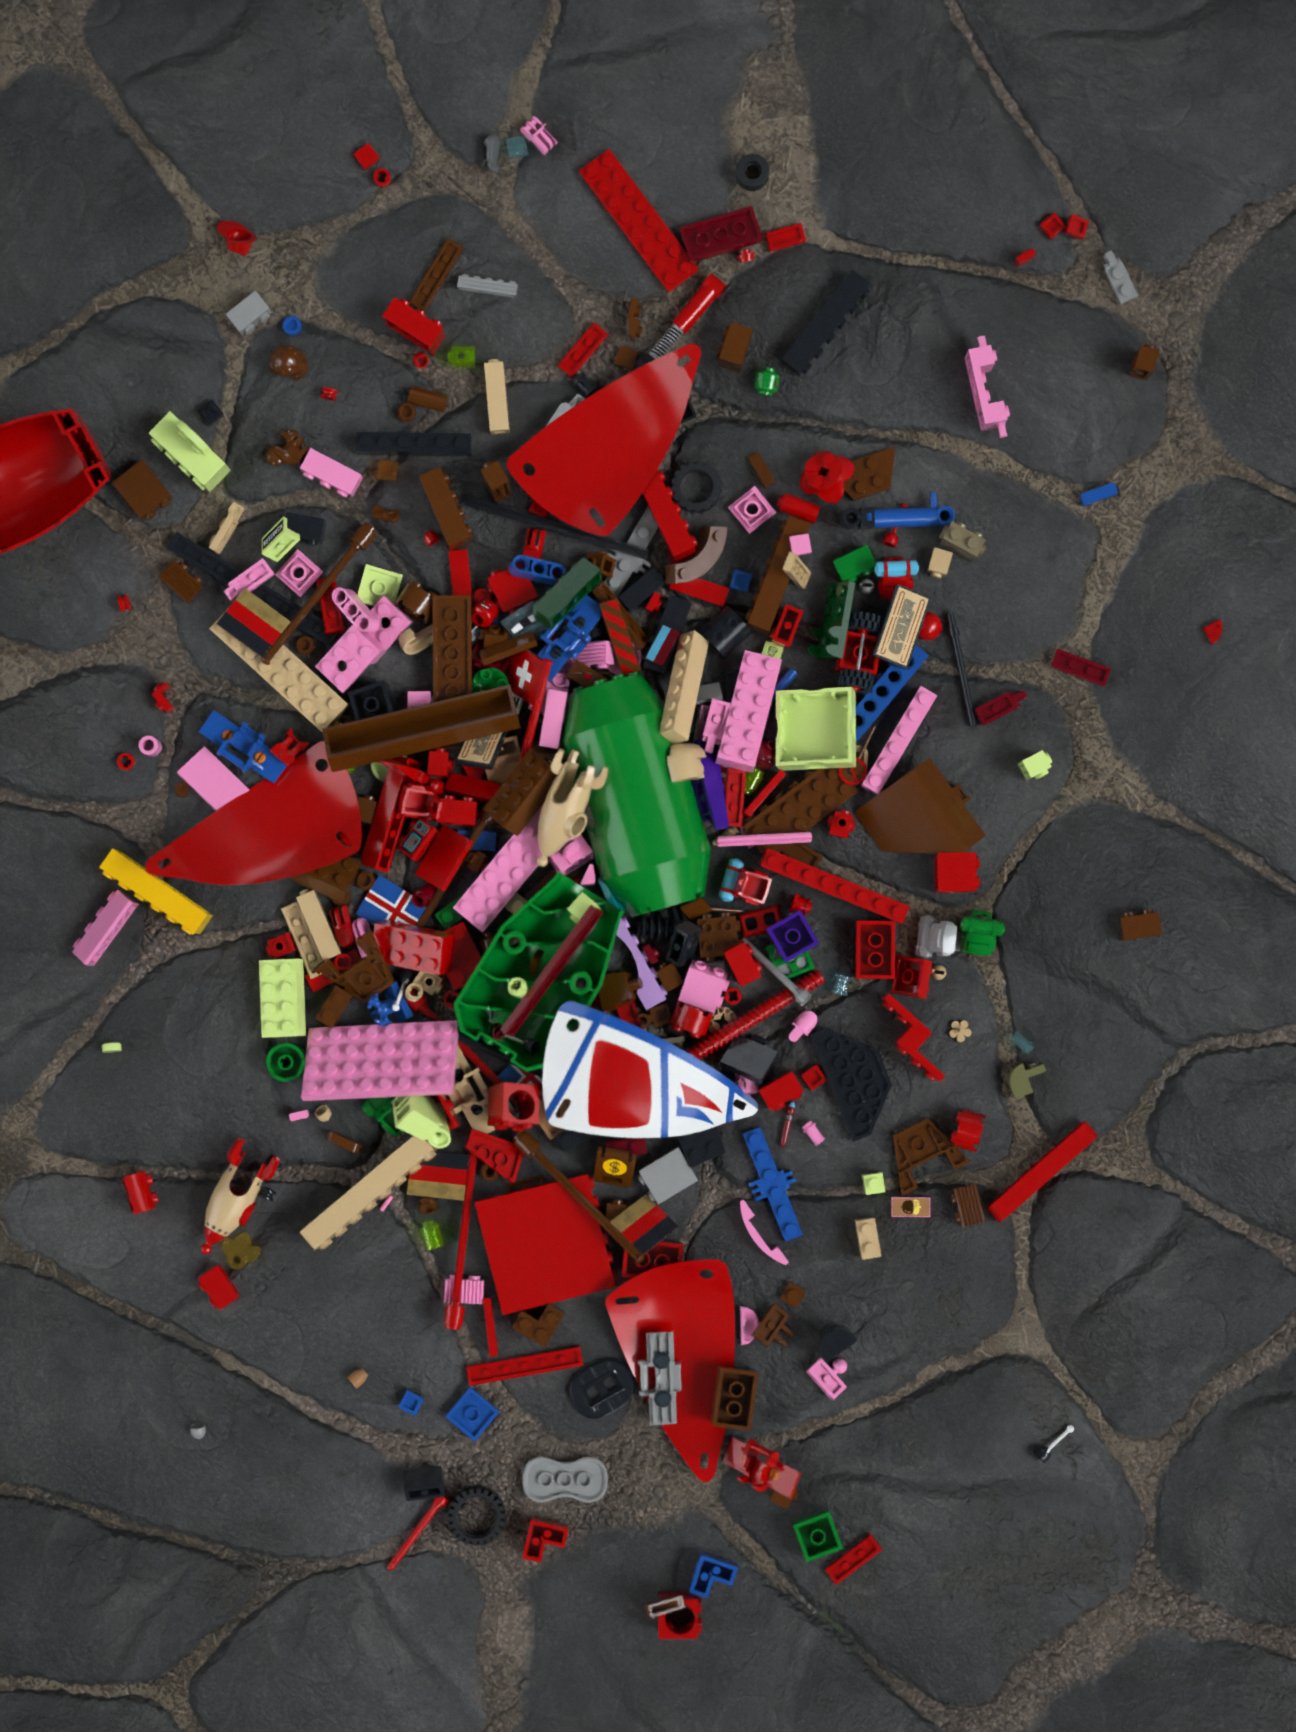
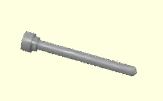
(802, 996)

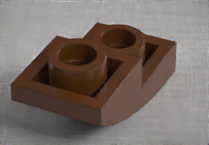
(634, 324)

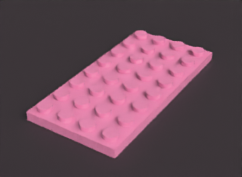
(380, 1060)

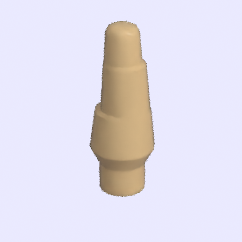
(728, 832)

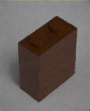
(143, 490)

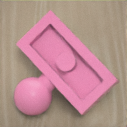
(827, 1378)

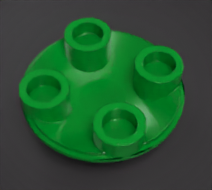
(488, 679)

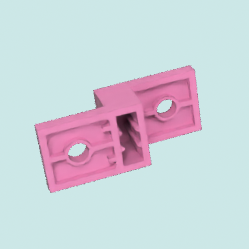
(363, 648)

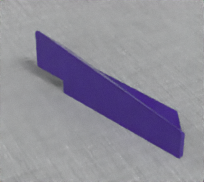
(710, 791)

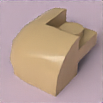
(685, 762)

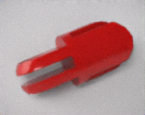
(534, 543)
(342, 926)

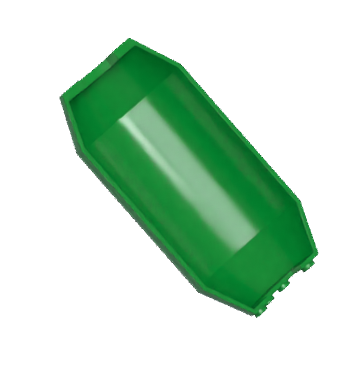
(639, 823)

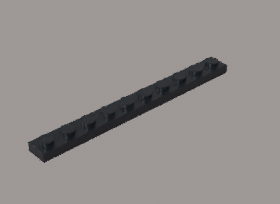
(226, 572)

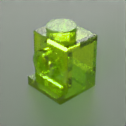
(467, 362)

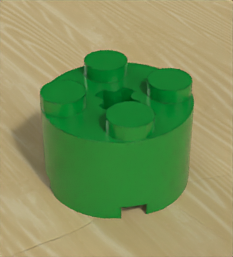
(277, 1067)

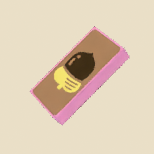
(910, 1206)

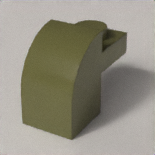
(1018, 1078)

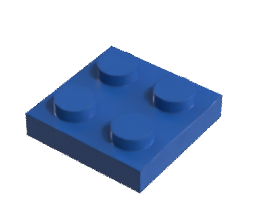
(472, 1413)

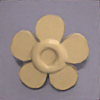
(960, 1030)

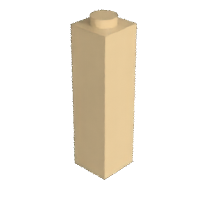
(496, 397)
(318, 924)

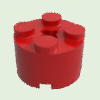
(690, 1019)
(969, 1130)

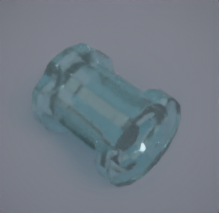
(841, 984)

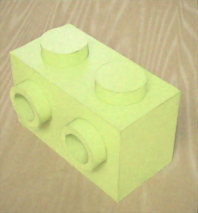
(1035, 765)

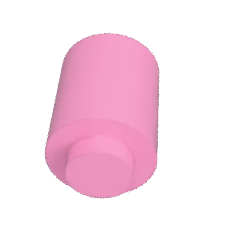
(150, 746)

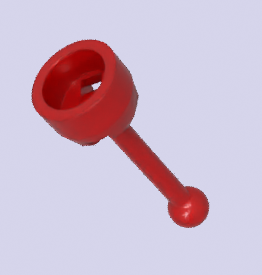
(890, 539)

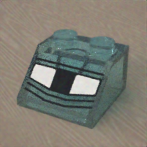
(522, 621)

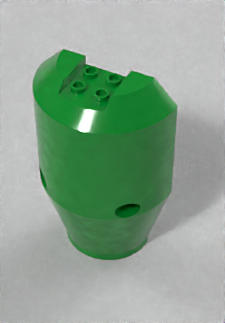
(545, 926)

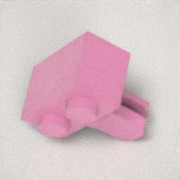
(571, 856)

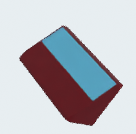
(662, 645)

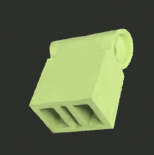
(422, 1119)

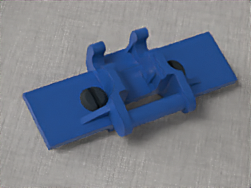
(575, 638)

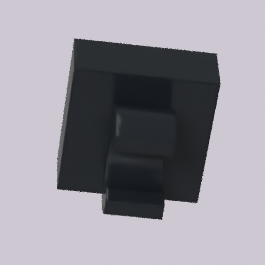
(210, 412)

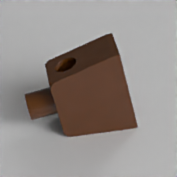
(618, 990)

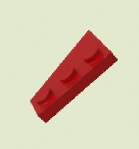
(496, 1153)

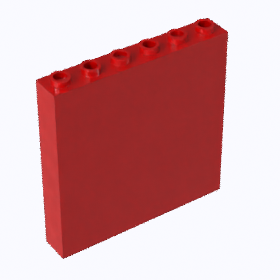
(544, 1245)

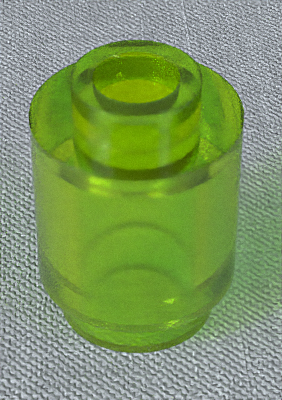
(753, 781)

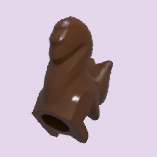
(290, 453)

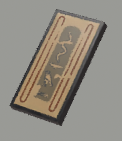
(901, 626)
(480, 751)

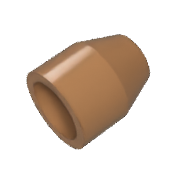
(358, 1377)

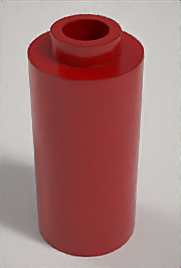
(798, 508)

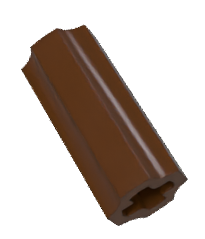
(428, 399)

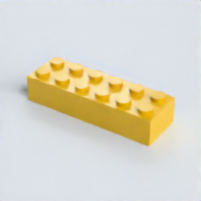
(156, 891)

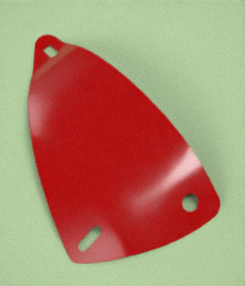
(588, 450)
(704, 1337)

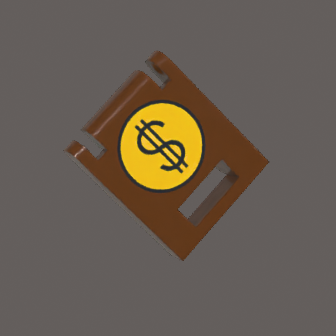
(614, 1167)

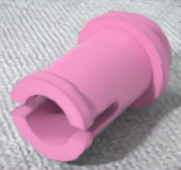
(813, 1132)

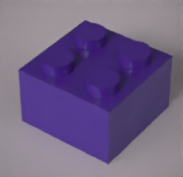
(792, 936)

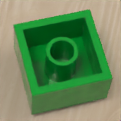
(817, 1535)

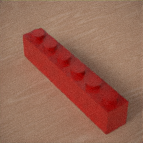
(667, 517)
(387, 820)

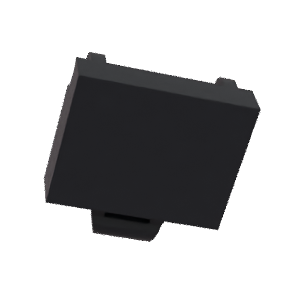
(749, 1058)

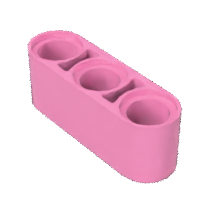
(348, 606)

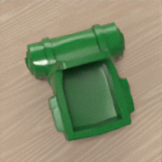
(980, 934)
(383, 1111)

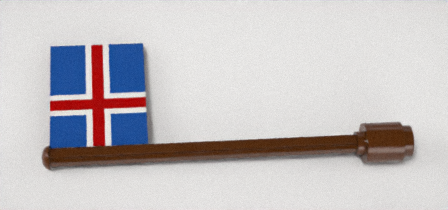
(395, 904)

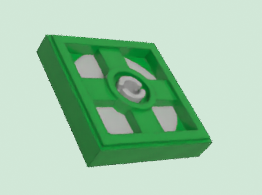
(793, 967)

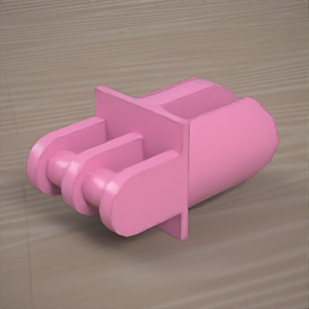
(541, 138)
(803, 1025)

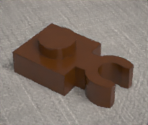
(657, 1015)

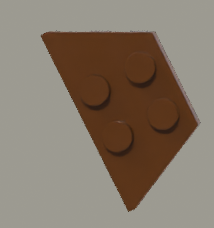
(870, 475)

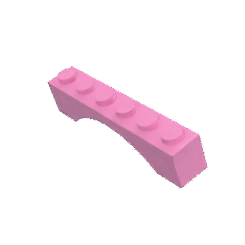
(899, 740)

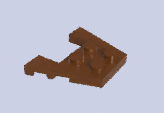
(364, 977)
(919, 1145)

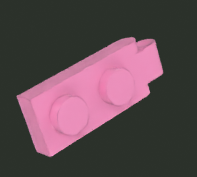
(249, 579)

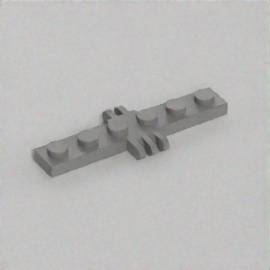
(627, 564)

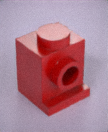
(288, 946)

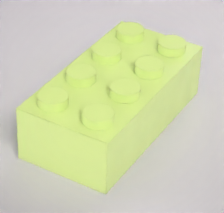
(282, 998)

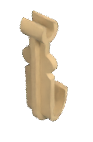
(414, 643)

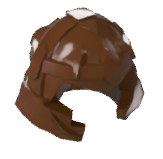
(288, 362)

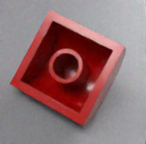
(912, 977)
(139, 1192)

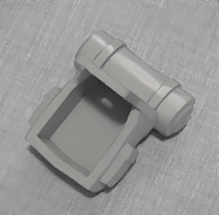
(936, 938)

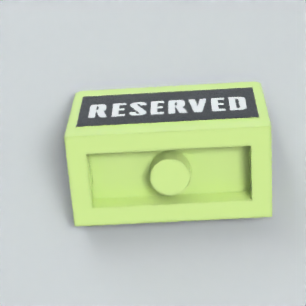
(279, 540)

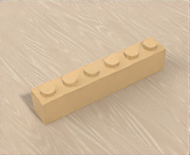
(683, 687)

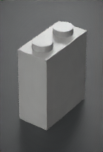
(667, 1176)

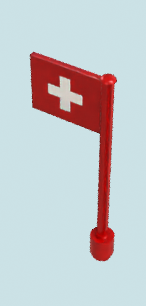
(528, 680)

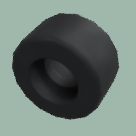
(752, 184)

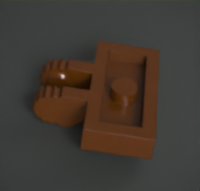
(770, 1326)

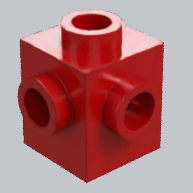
(836, 829)

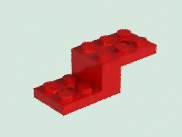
(912, 1038)

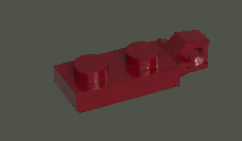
(999, 707)

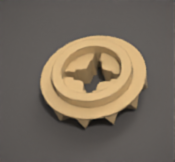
(728, 1014)

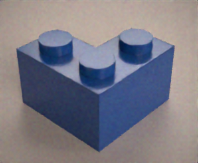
(711, 1568)

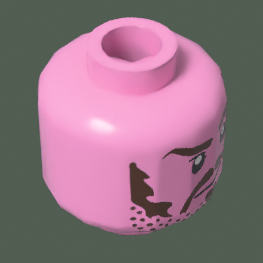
(746, 1085)

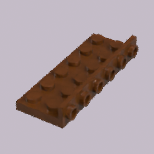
(801, 806)

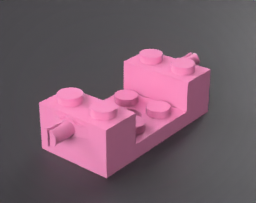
(979, 362)

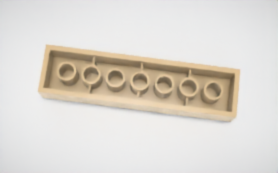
(292, 681)
(367, 1191)

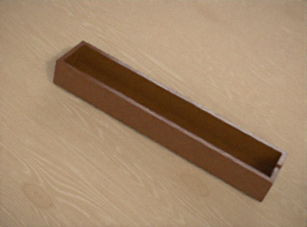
(420, 728)

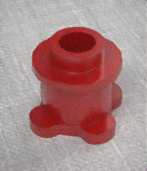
(800, 903)

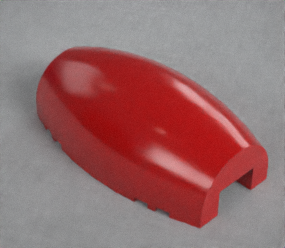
(45, 473)

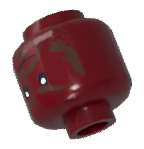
(766, 755)

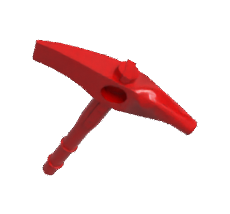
(407, 771)

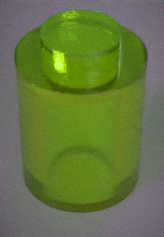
(431, 1235)

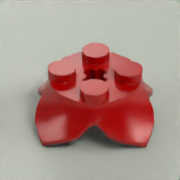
(831, 486)

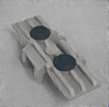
(667, 1376)

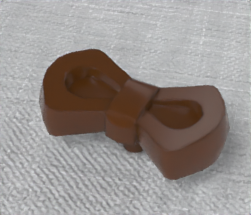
(378, 512)
(182, 789)

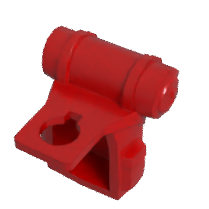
(421, 800)

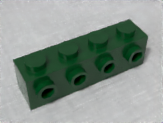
(567, 593)

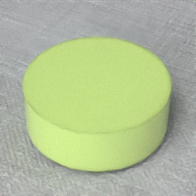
(111, 1047)

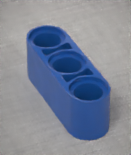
(528, 572)

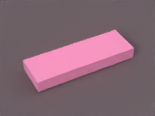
(553, 718)

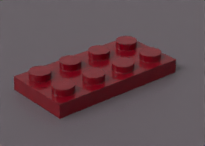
(721, 234)

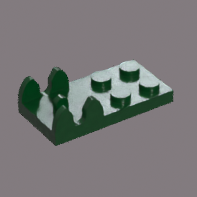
(835, 622)

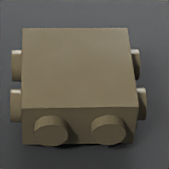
(962, 541)

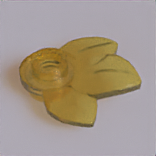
(240, 1247)

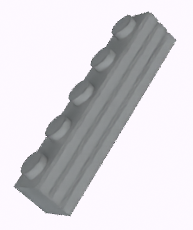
(487, 286)

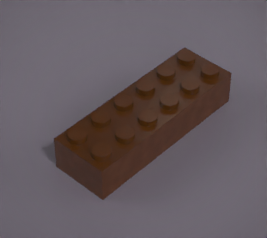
(776, 580)

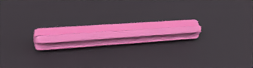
(763, 839)

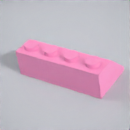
(105, 927)

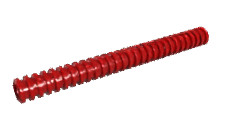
(753, 1017)

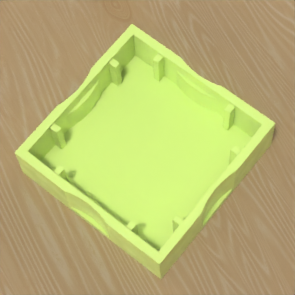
(816, 729)

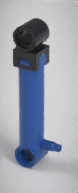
(898, 517)

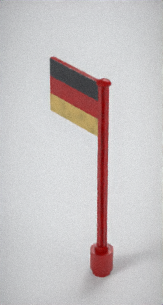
(450, 1178)

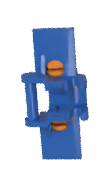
(247, 741)

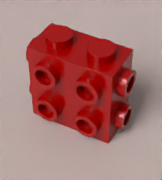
(511, 590)

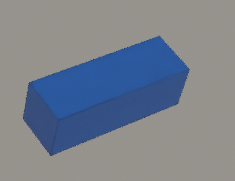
(1098, 494)

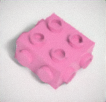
(704, 986)

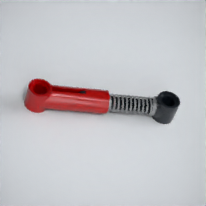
(687, 317)

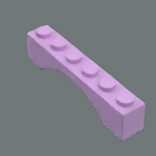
(651, 993)

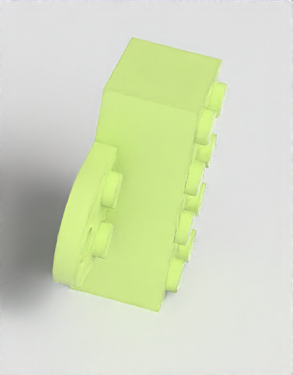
(189, 451)

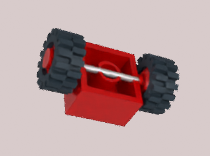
(857, 665)

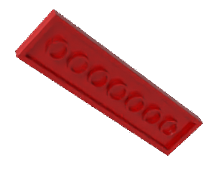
(638, 220)

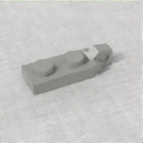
(1119, 279)

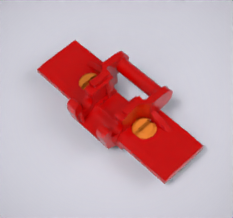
(760, 1474)

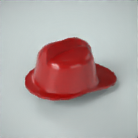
(237, 236)

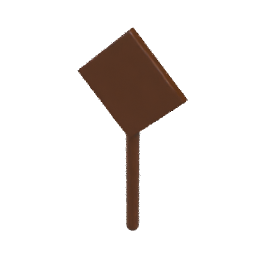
(699, 907)

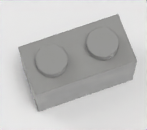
(249, 313)

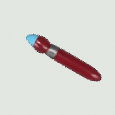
(787, 1124)

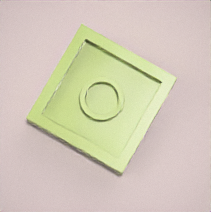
(378, 583)

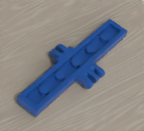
(772, 1184)

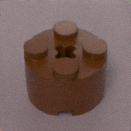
(416, 602)

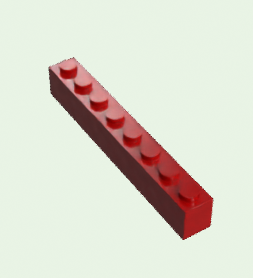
(834, 885)

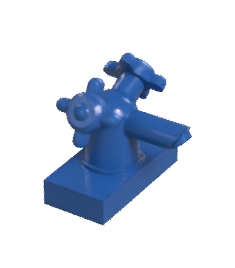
(385, 1007)

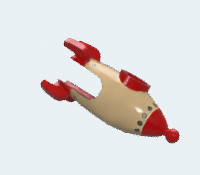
(229, 1207)

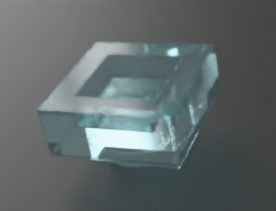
(517, 147)

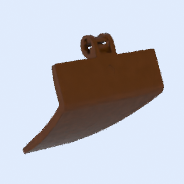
(921, 815)

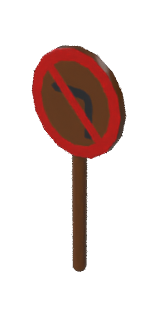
(856, 774)

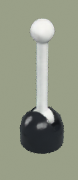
(405, 978)
(530, 1045)
(1044, 1452)

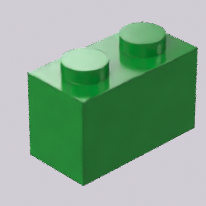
(854, 564)

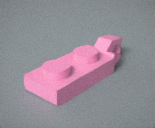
(715, 724)

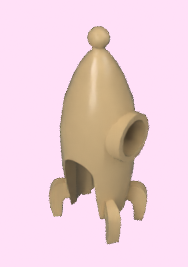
(564, 809)

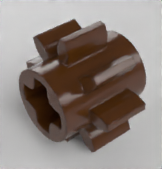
(477, 861)

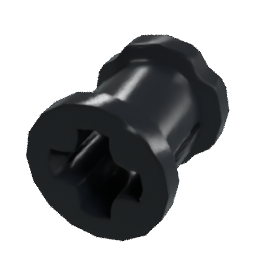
(583, 380)

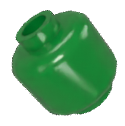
(766, 381)

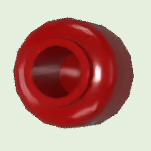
(484, 613)

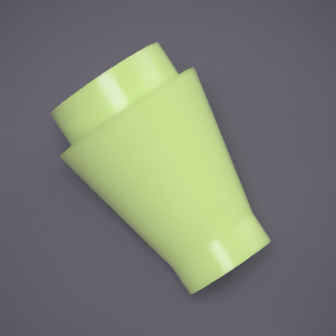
(517, 987)

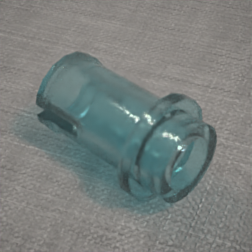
(1022, 1043)

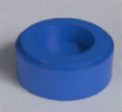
(292, 326)

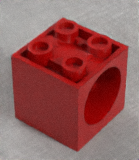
(956, 872)
(527, 1098)
(688, 1631)

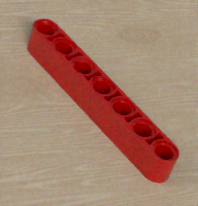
(1042, 1171)

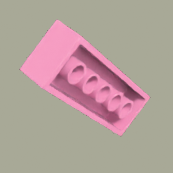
(748, 711)

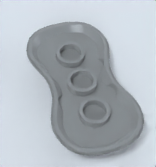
(549, 1479)

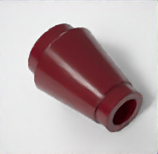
(423, 896)

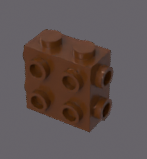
(717, 935)

